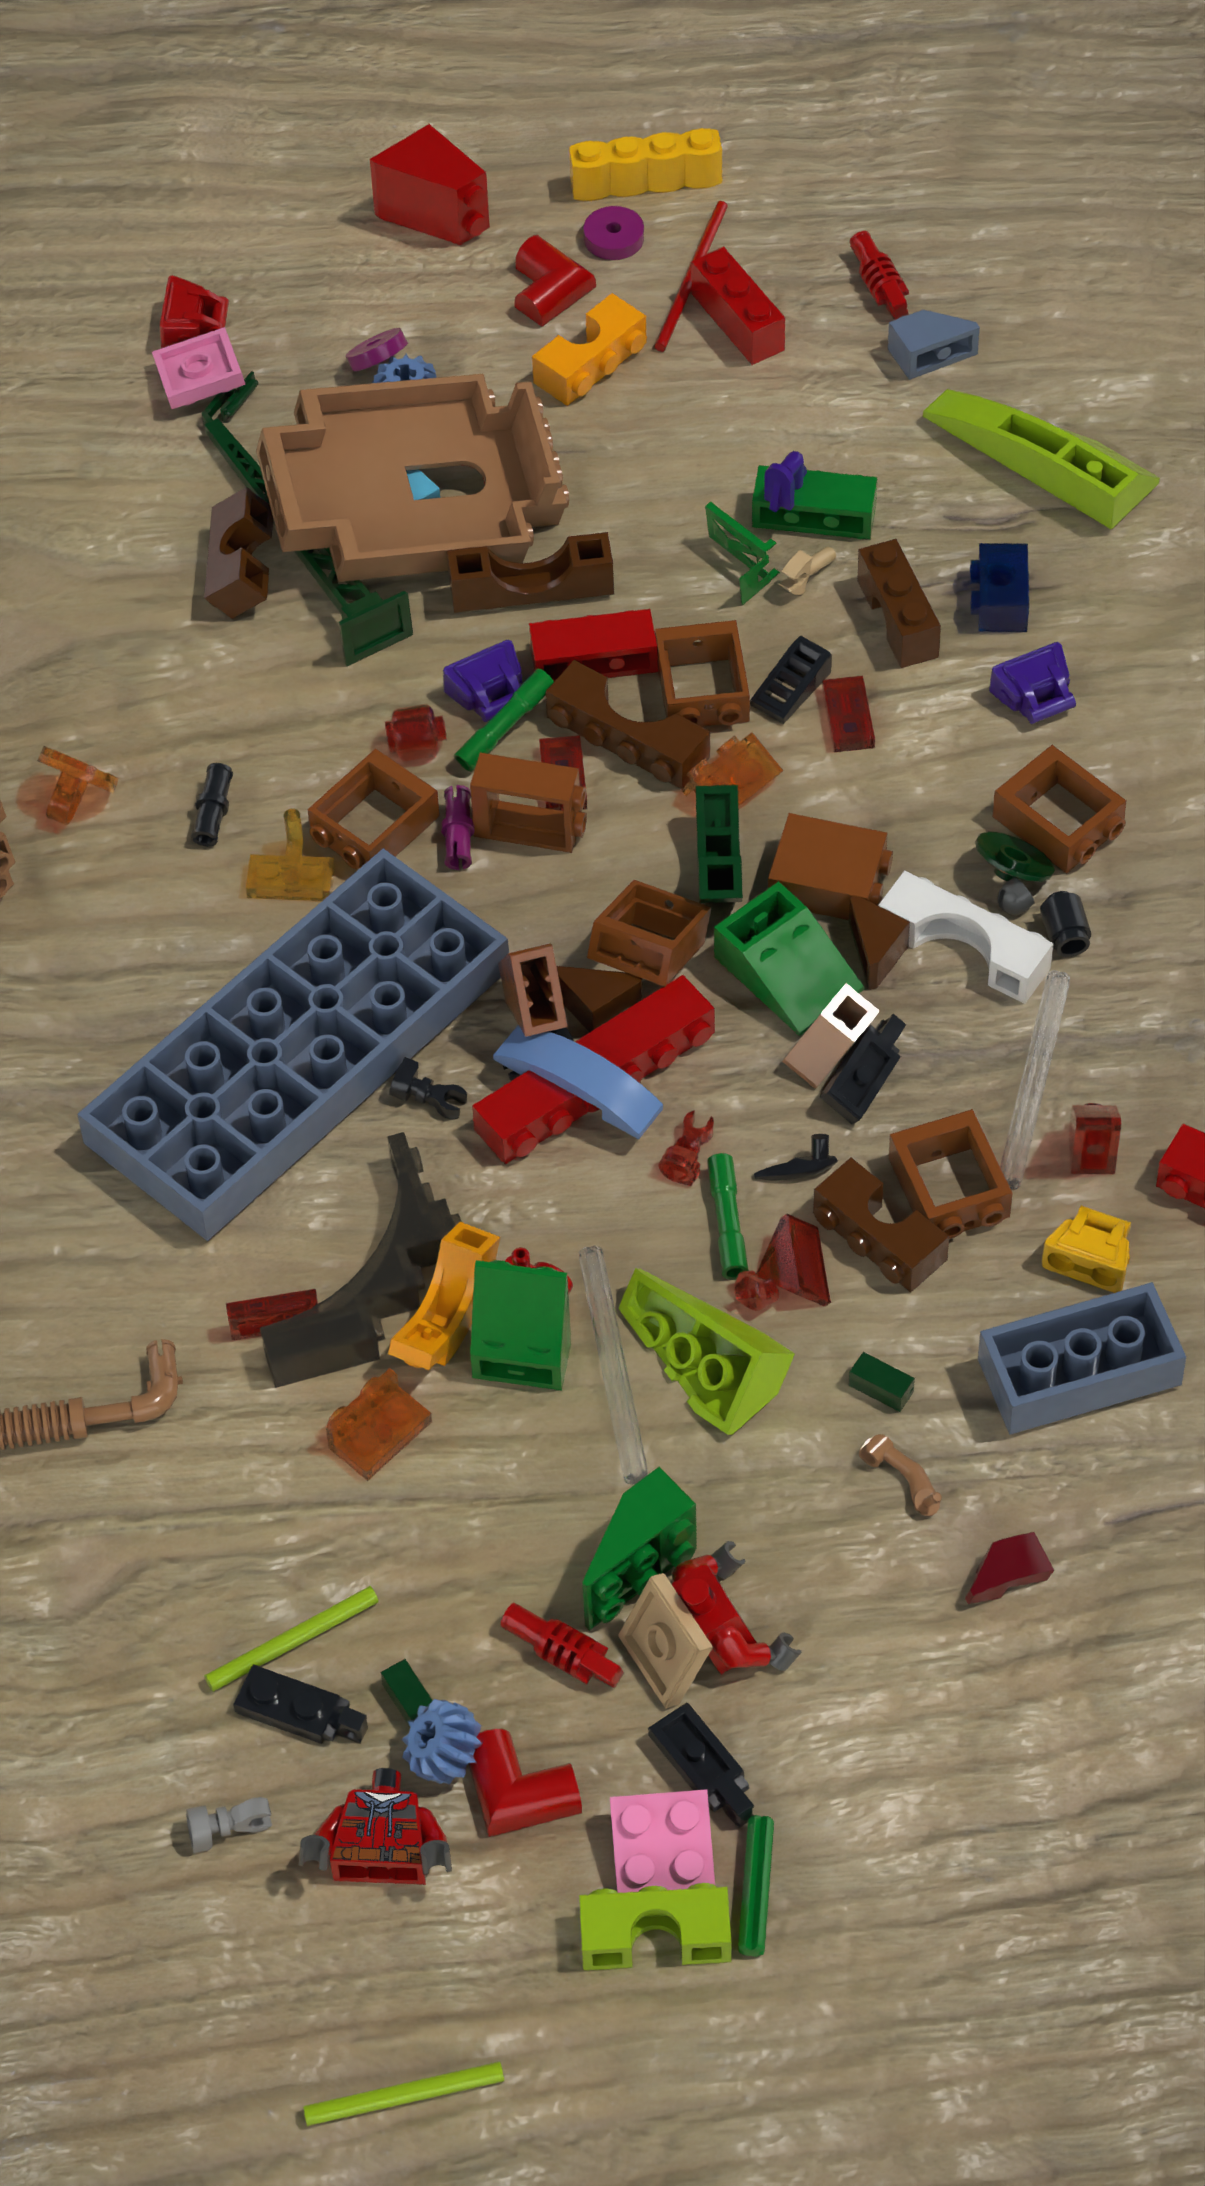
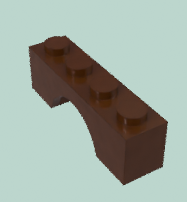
(575, 571)
(661, 747)

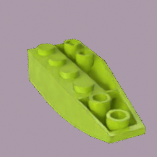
(1051, 457)

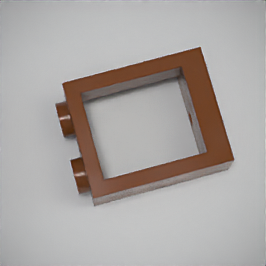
(718, 643)
(1052, 767)
(393, 782)
(521, 822)
(642, 952)
(943, 1139)

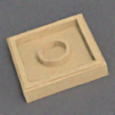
(665, 1640)

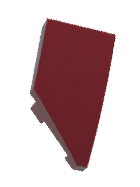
(1009, 1564)

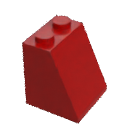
(430, 187)

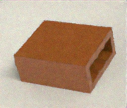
(830, 863)

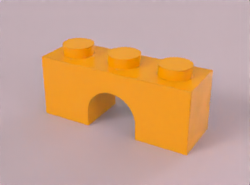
(571, 369)

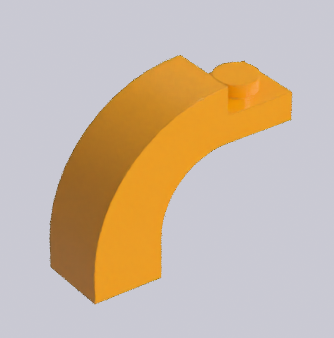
(447, 1308)

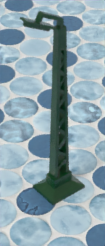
(366, 623)

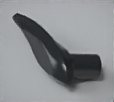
(802, 1166)

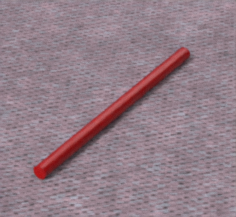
(685, 289)

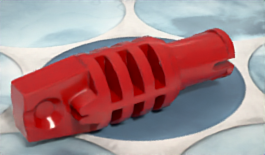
(880, 275)
(562, 1646)

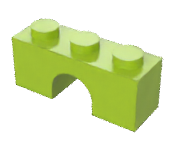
(692, 1915)

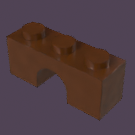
(233, 575)
(909, 618)
(902, 1250)

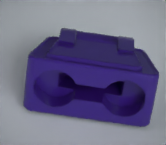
(484, 678)
(1032, 679)

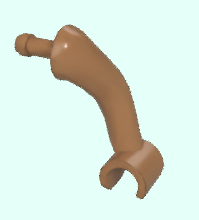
(922, 1492)

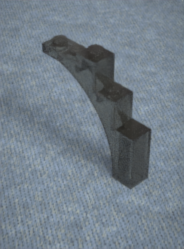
(348, 1324)

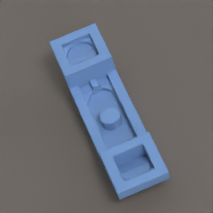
(584, 1074)

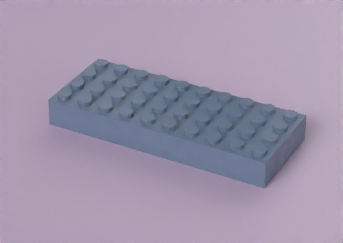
(293, 1043)

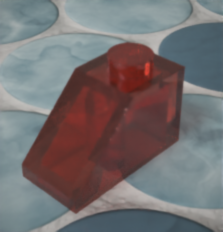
(1094, 1138)

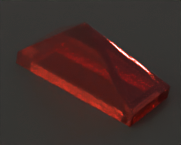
(796, 1260)

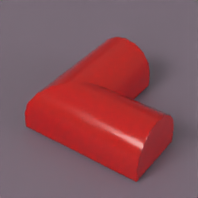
(556, 280)
(518, 1800)

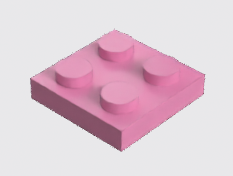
(198, 368)
(662, 1840)

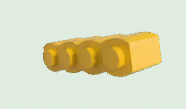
(640, 165)

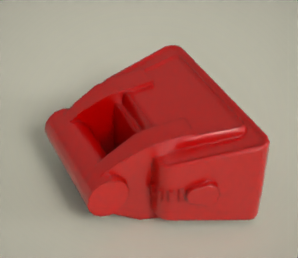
(190, 311)

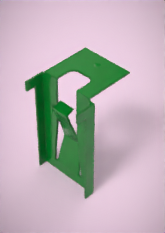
(748, 544)

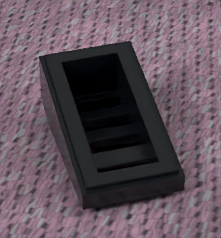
(803, 657)

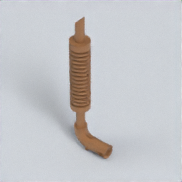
(74, 1418)

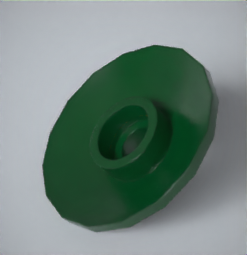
(1014, 857)

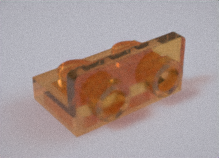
(740, 764)
(376, 1425)

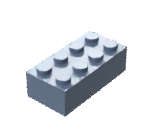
(1081, 1358)

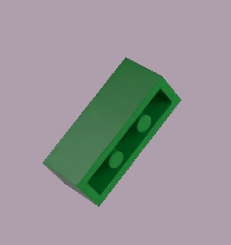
(824, 505)

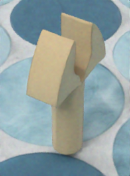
(803, 566)

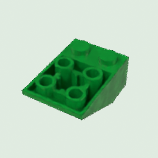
(783, 957)
(520, 1325)
(645, 1538)

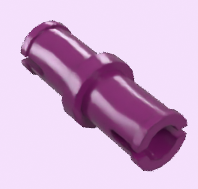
(457, 827)

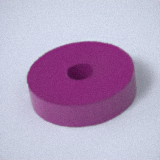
(613, 232)
(376, 349)

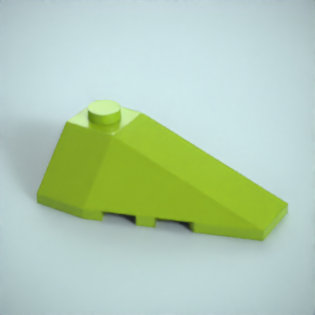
(713, 1356)

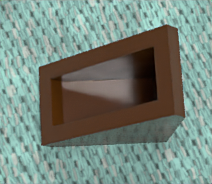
(878, 938)
(598, 994)

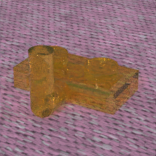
(293, 874)

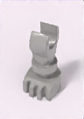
(246, 1817)

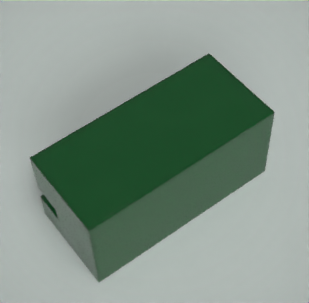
(881, 1381)
(405, 1689)

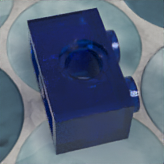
(1002, 587)

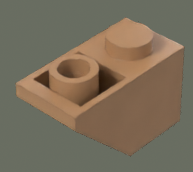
(830, 1036)

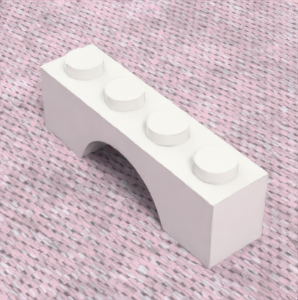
(1014, 956)

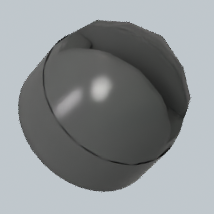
(1014, 897)

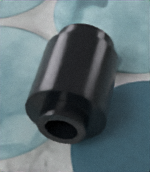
(1066, 923)

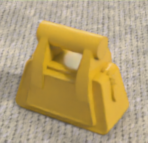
(1090, 1249)

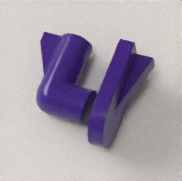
(783, 480)

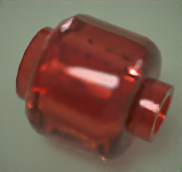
(415, 732)

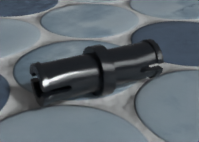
(212, 804)

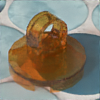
(72, 783)

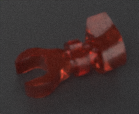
(681, 1160)

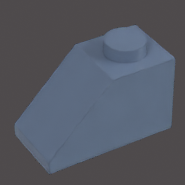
(931, 341)

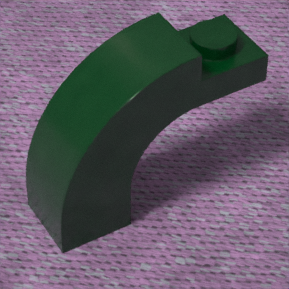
(718, 844)

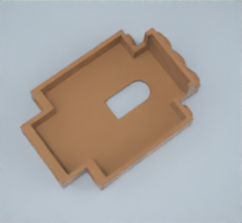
(346, 486)

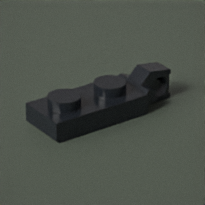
(864, 1070)
(298, 1707)
(703, 1762)

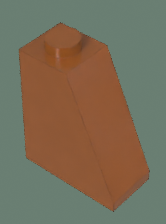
(533, 989)

